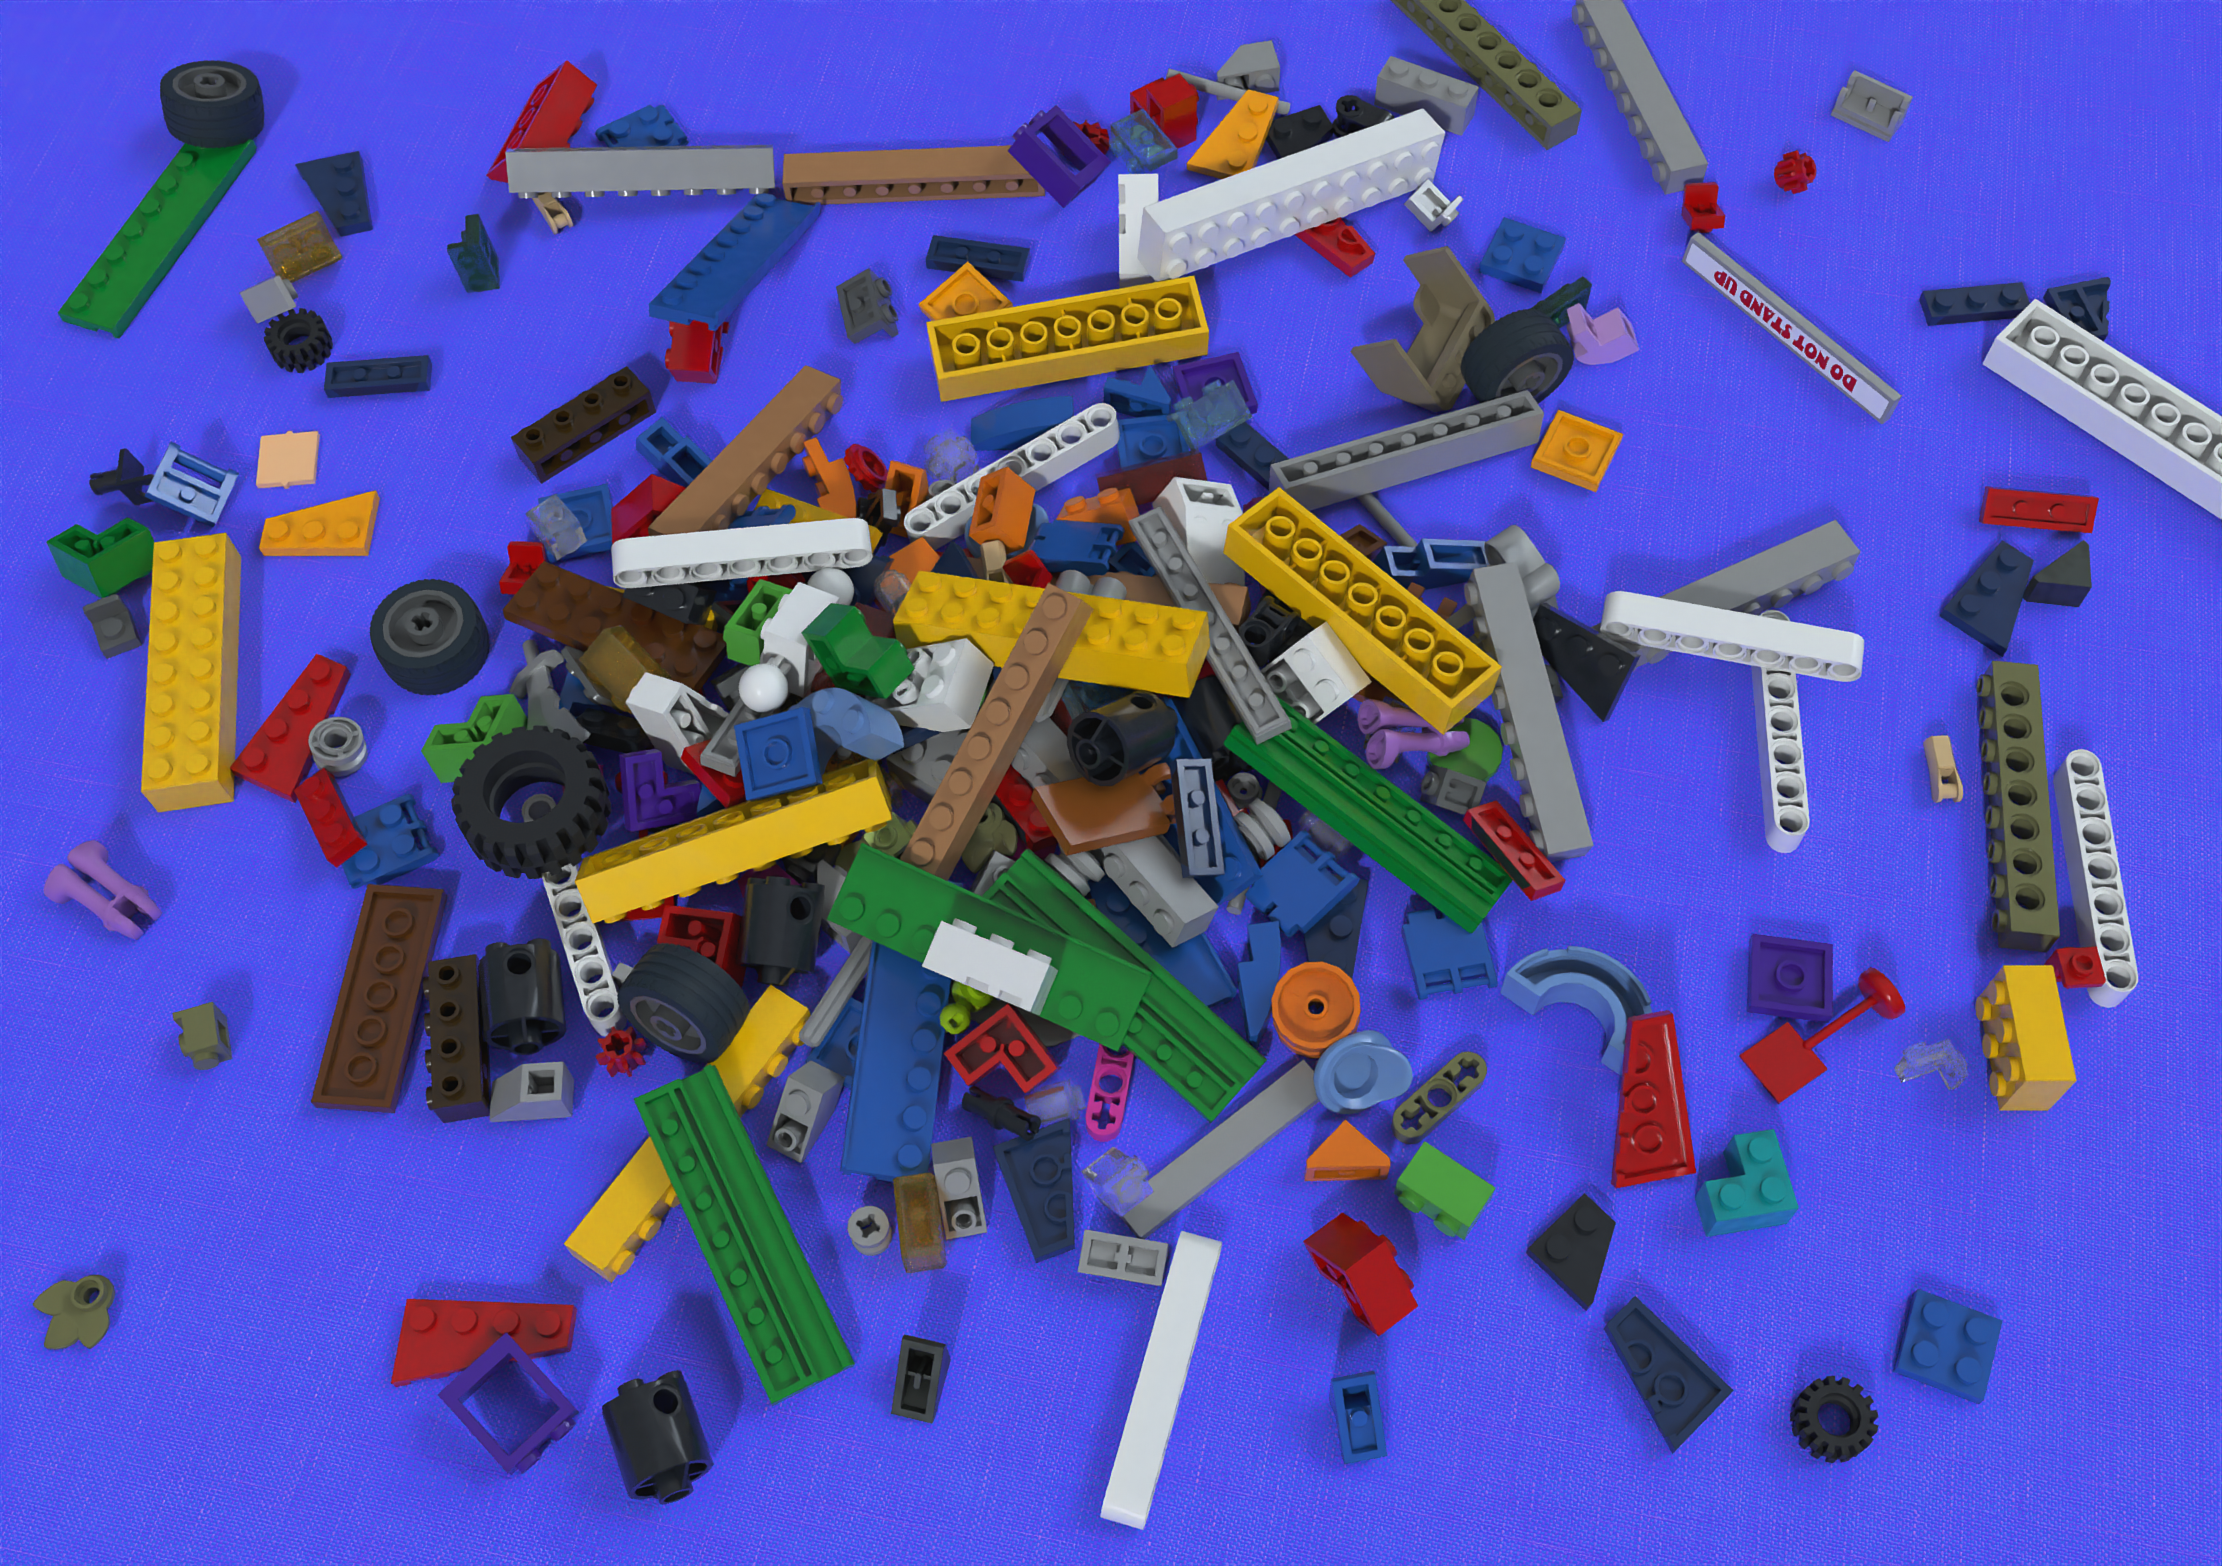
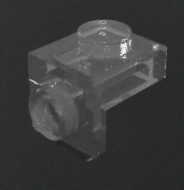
(1924, 1059)

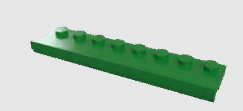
(154, 237)
(1376, 818)
(904, 907)
(1172, 1027)
(744, 1234)

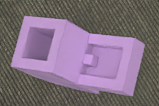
(1602, 338)

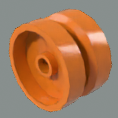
(1319, 986)

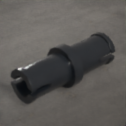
(1001, 1113)

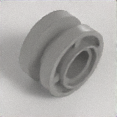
(337, 732)
(1262, 829)
(1076, 869)

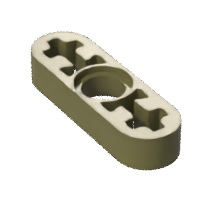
(1467, 1087)

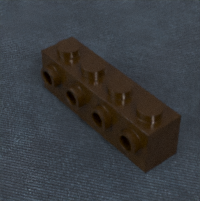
(583, 424)
(458, 1049)

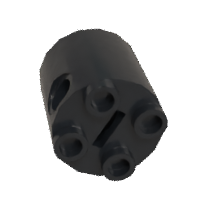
(1210, 720)
(1121, 737)
(780, 928)
(521, 996)
(657, 1438)

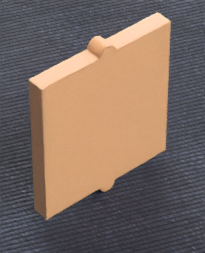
(288, 459)

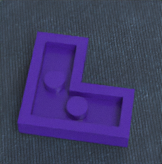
(647, 799)

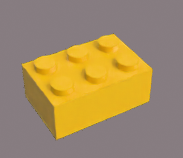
(2025, 1038)

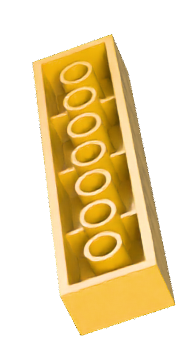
(1067, 338)
(1369, 611)
(1119, 646)
(192, 673)
(733, 842)

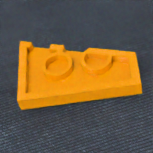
(323, 530)

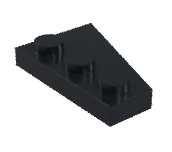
(1585, 659)

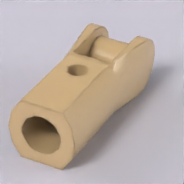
(553, 211)
(993, 558)
(1942, 766)

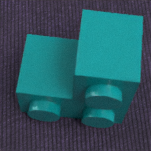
(1754, 1194)

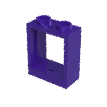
(1046, 166)
(480, 1372)

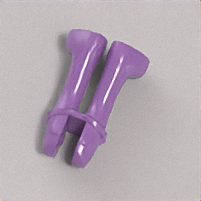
(1384, 745)
(116, 914)

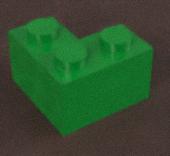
(104, 560)
(853, 655)

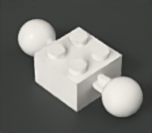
(787, 659)

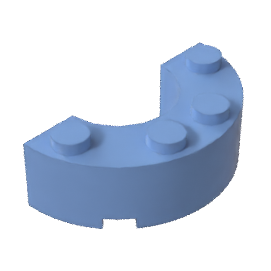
(852, 722)
(1587, 980)

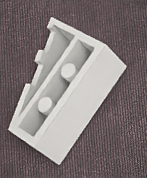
(673, 716)
(991, 965)

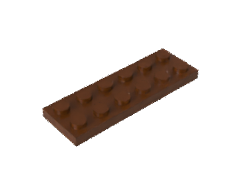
(578, 610)
(379, 999)

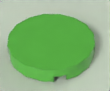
(1477, 760)

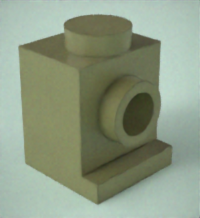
(204, 1035)

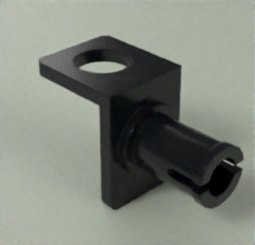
(126, 478)

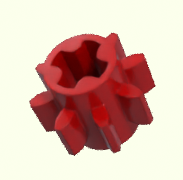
(1795, 172)
(614, 1043)

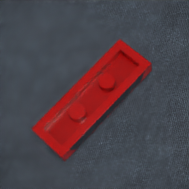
(2038, 509)
(1019, 809)
(330, 817)
(1514, 850)

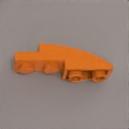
(833, 479)

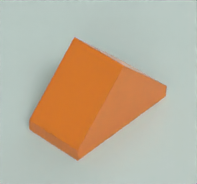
(910, 488)
(1347, 1157)

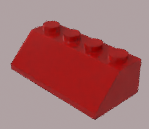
(548, 115)

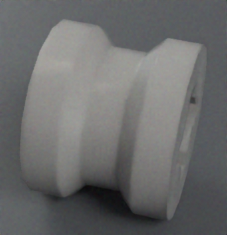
(874, 1238)

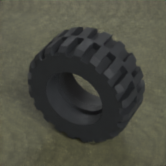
(510, 765)

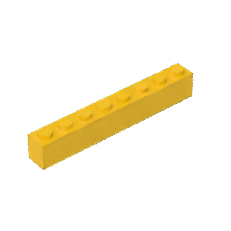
(642, 1191)

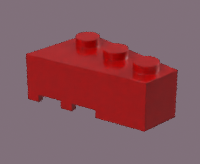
(695, 352)

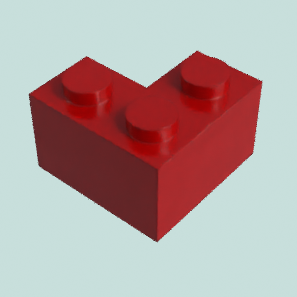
(1171, 106)
(642, 506)
(706, 932)
(1007, 1041)
(1364, 1271)

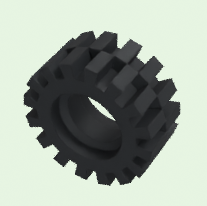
(304, 353)
(1849, 1398)

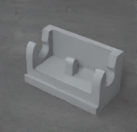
(1872, 106)
(1123, 1258)

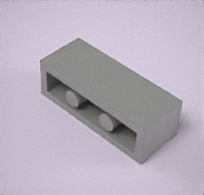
(1409, 87)

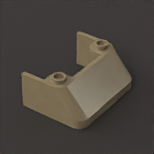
(1452, 319)

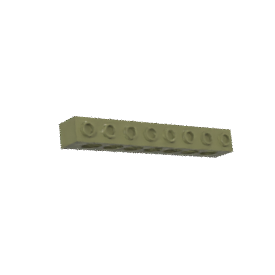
(1497, 68)
(2022, 719)

